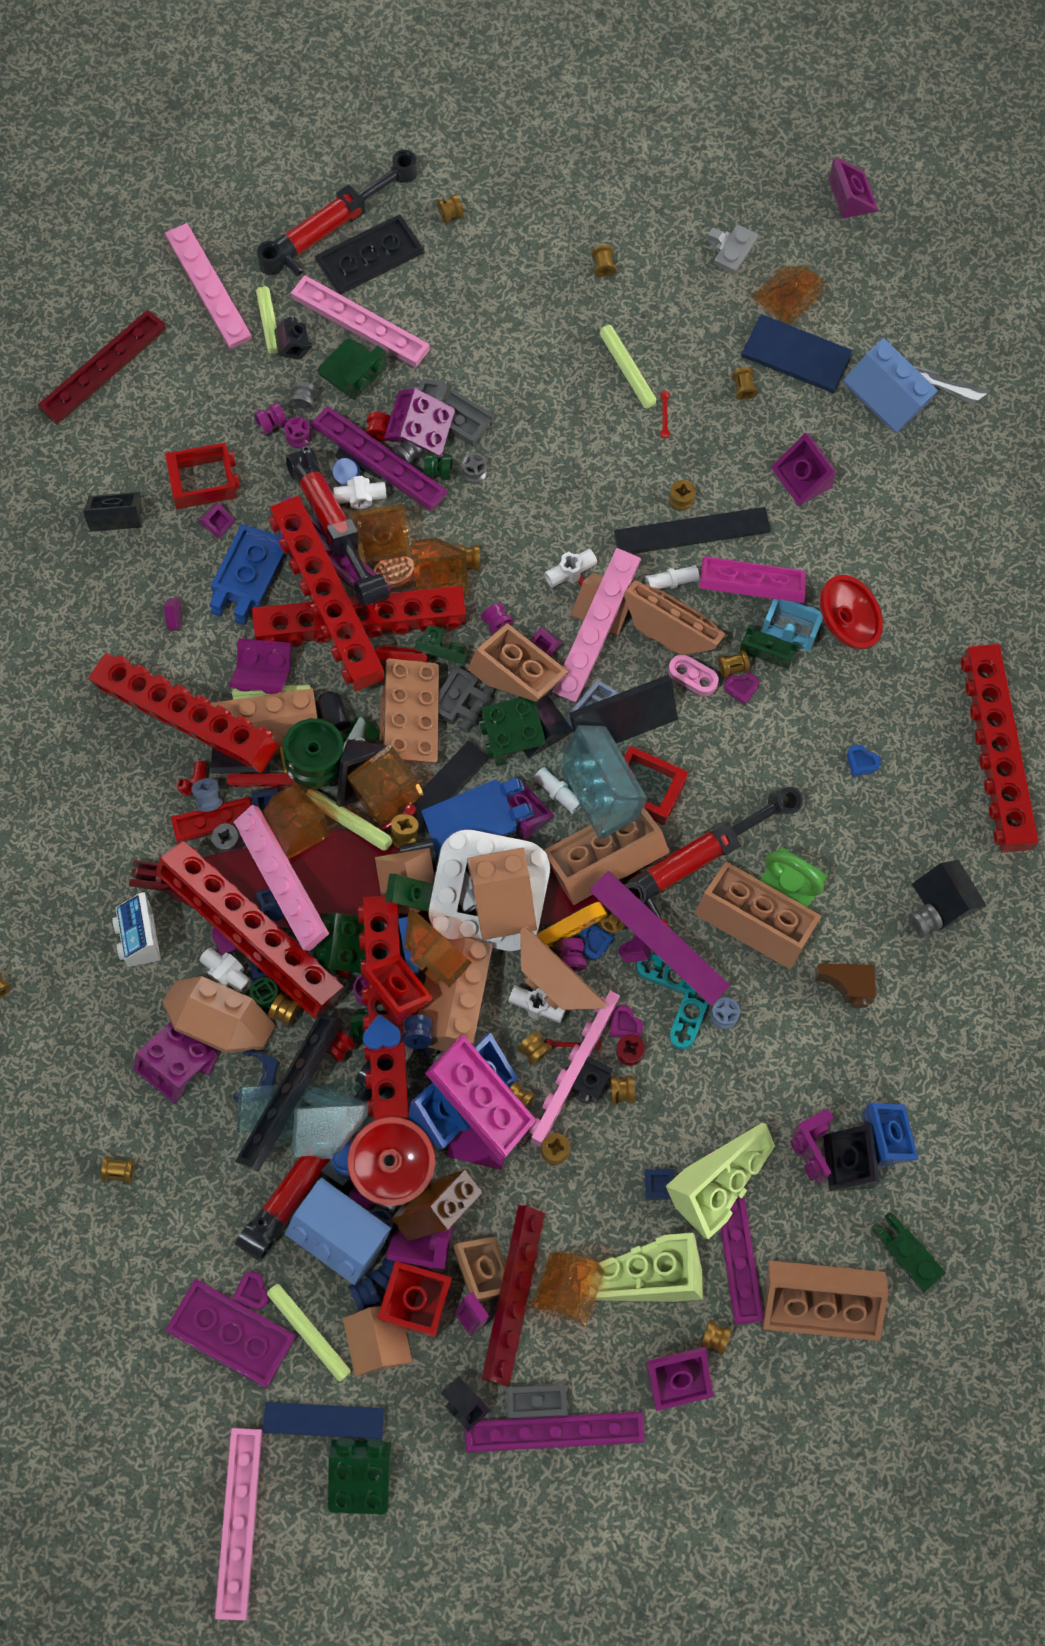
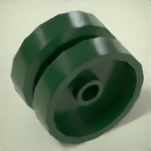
(313, 753)

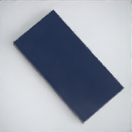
(796, 353)

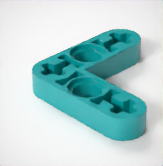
(683, 988)

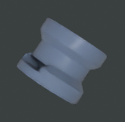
(207, 794)
(726, 1007)

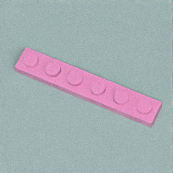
(208, 286)
(360, 321)
(597, 624)
(281, 878)
(566, 1078)
(238, 1524)

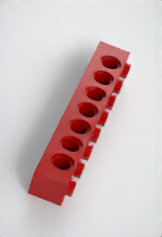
(293, 514)
(398, 605)
(989, 660)
(165, 703)
(376, 910)
(234, 924)

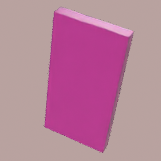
(753, 579)
(481, 1097)

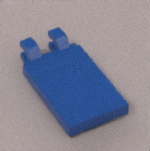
(246, 572)
(478, 809)

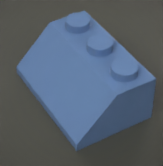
(890, 385)
(338, 1231)

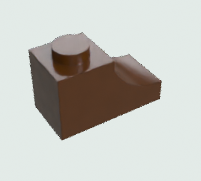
(852, 980)

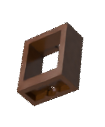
(437, 1206)

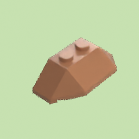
(670, 620)
(554, 977)
(217, 1015)

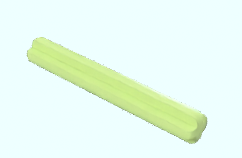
(628, 366)
(350, 820)
(308, 1332)

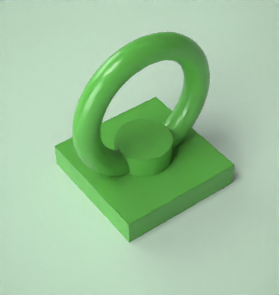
(793, 876)

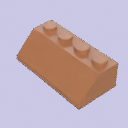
(274, 711)
(585, 858)
(757, 915)
(458, 1007)
(825, 1300)

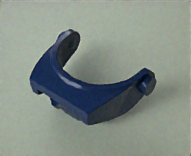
(269, 1069)

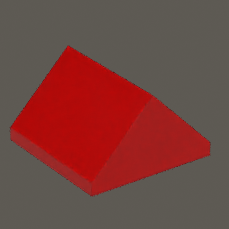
(396, 987)

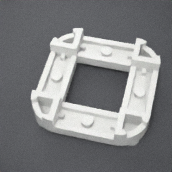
(450, 877)

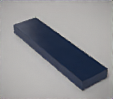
(323, 1420)

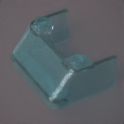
(319, 1122)

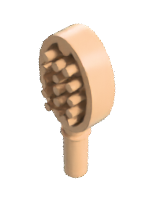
(395, 570)

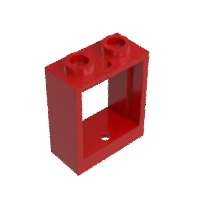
(200, 456)
(679, 776)

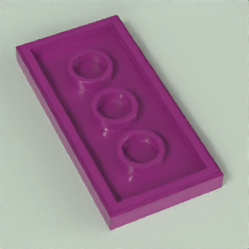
(230, 1333)

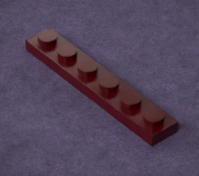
(101, 367)
(513, 1296)

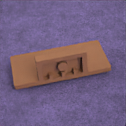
(410, 710)

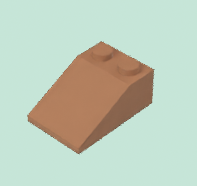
(515, 665)
(502, 893)

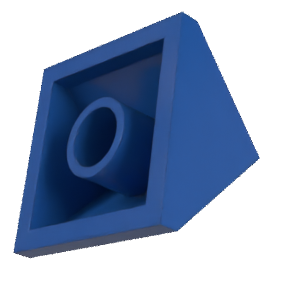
(891, 1133)

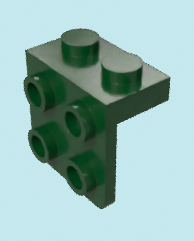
(353, 367)
(511, 728)
(342, 946)
(359, 1476)

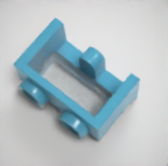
(793, 623)

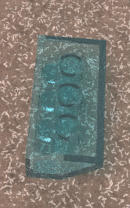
(602, 780)

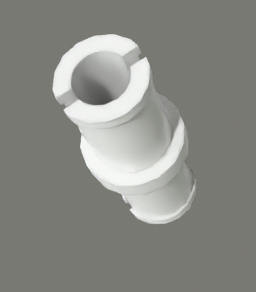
(673, 578)
(557, 790)

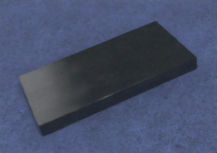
(369, 254)
(631, 711)

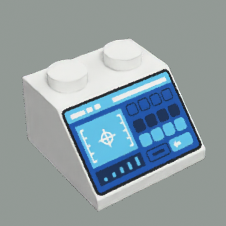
(136, 931)

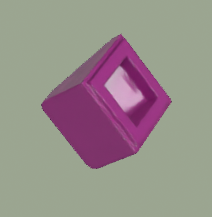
(216, 520)
(546, 641)

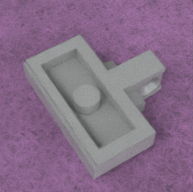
(732, 247)

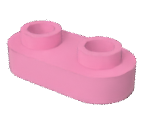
(694, 674)

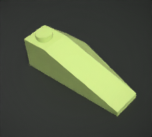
(712, 1184)
(656, 1272)

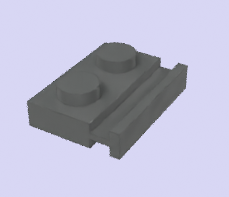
(469, 419)

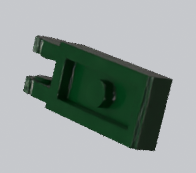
(909, 1254)

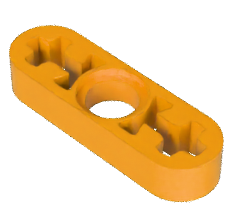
(573, 924)

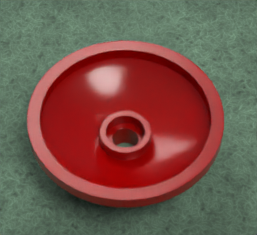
(851, 612)
(411, 1166)

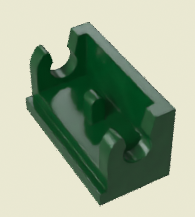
(768, 648)

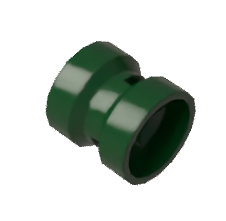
(432, 466)
(265, 998)

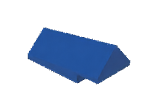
(434, 1111)

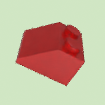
(415, 1299)

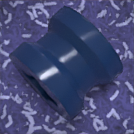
(417, 1031)
(364, 1294)

